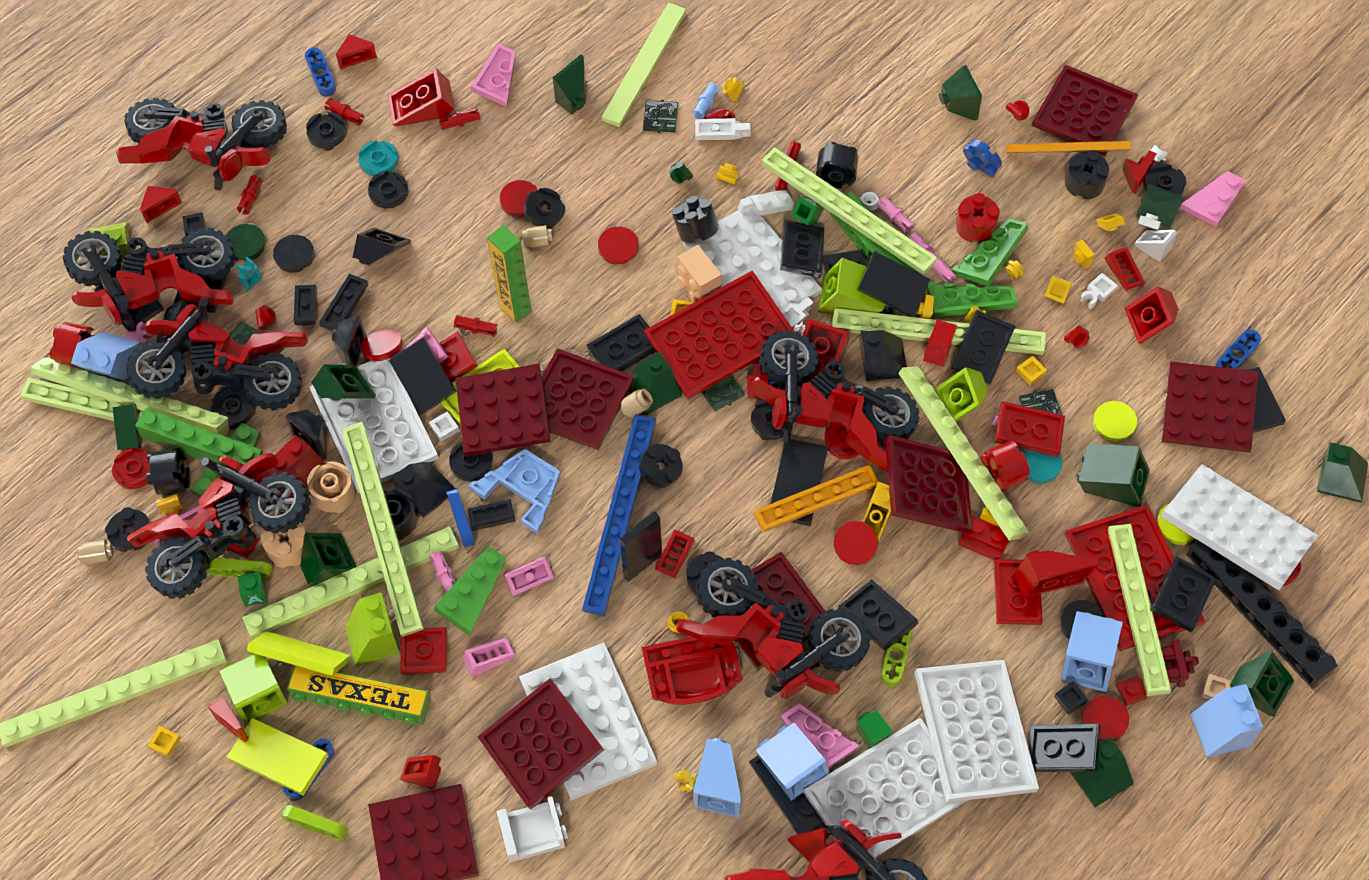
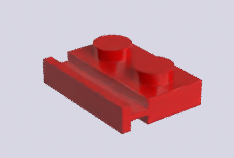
(985, 539)

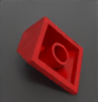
(1152, 313)

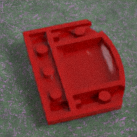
(691, 670)

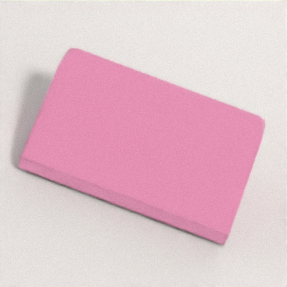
(528, 576)

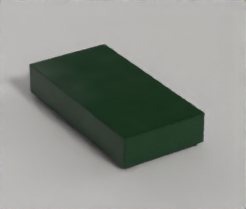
(126, 432)

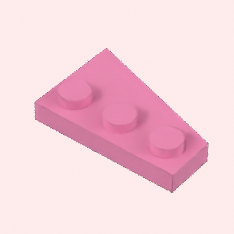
(496, 76)
(1214, 199)
(826, 740)

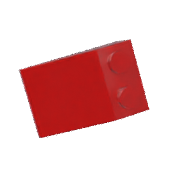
(421, 99)
(829, 343)
(1051, 571)

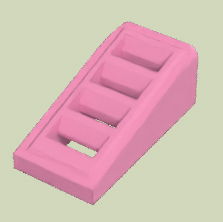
(483, 666)

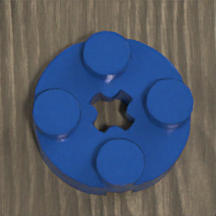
(981, 158)

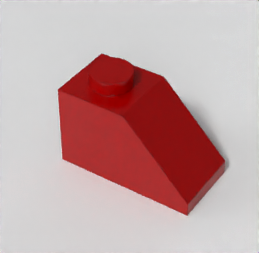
(940, 343)

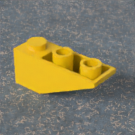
(879, 509)

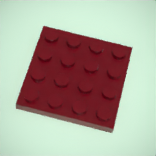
(1084, 108)
(582, 397)
(1210, 407)
(502, 410)
(927, 485)
(782, 584)
(540, 743)
(424, 836)

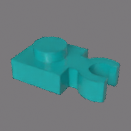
(249, 274)

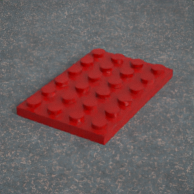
(717, 334)
(1155, 559)

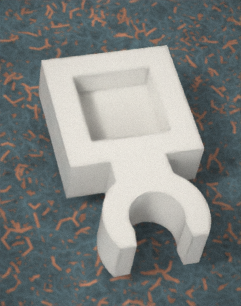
(1099, 289)

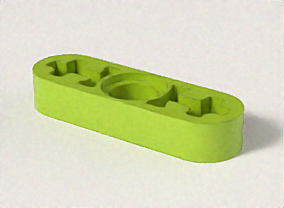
(235, 567)
(903, 647)
(314, 823)

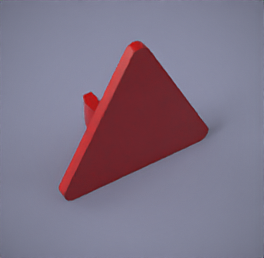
(809, 842)

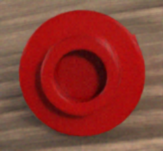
(1019, 109)
(265, 317)
(1078, 337)

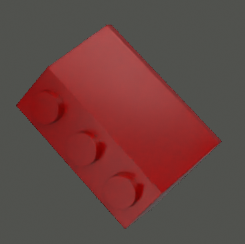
(295, 459)

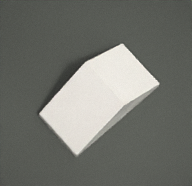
(1156, 243)

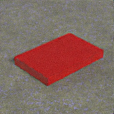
(1030, 428)
(1009, 602)

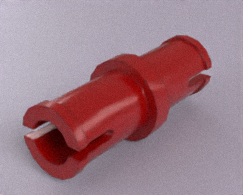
(344, 111)
(459, 118)
(249, 195)
(475, 325)

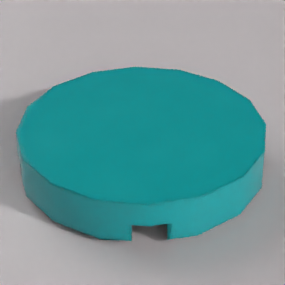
(378, 158)
(1042, 467)

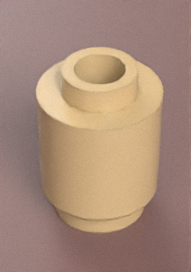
(537, 236)
(636, 403)
(95, 552)

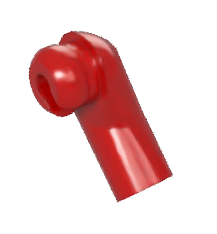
(720, 114)

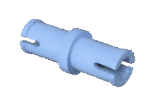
(705, 101)

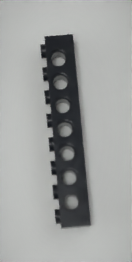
(1263, 620)

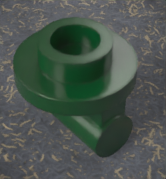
(680, 173)

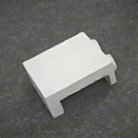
(532, 830)

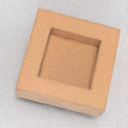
(1214, 686)

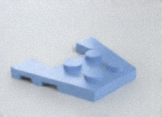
(529, 479)

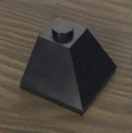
(376, 244)
(348, 339)
(881, 355)
(310, 429)
(424, 485)

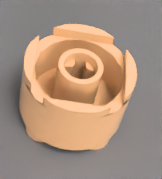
(331, 487)
(284, 548)

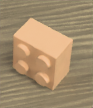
(697, 274)

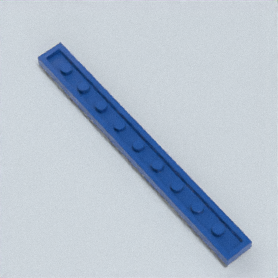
(618, 517)

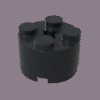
(837, 164)
(1086, 174)
(695, 219)
(168, 471)
(402, 511)

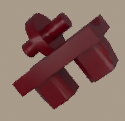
(1180, 663)

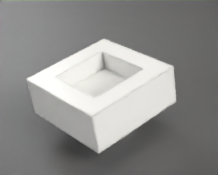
(1150, 221)
(444, 426)

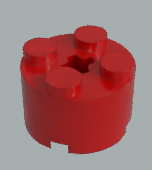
(977, 218)
(65, 341)
(1006, 465)

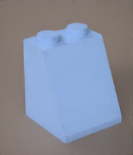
(105, 355)
(1091, 651)
(1227, 721)
(792, 760)
(717, 781)

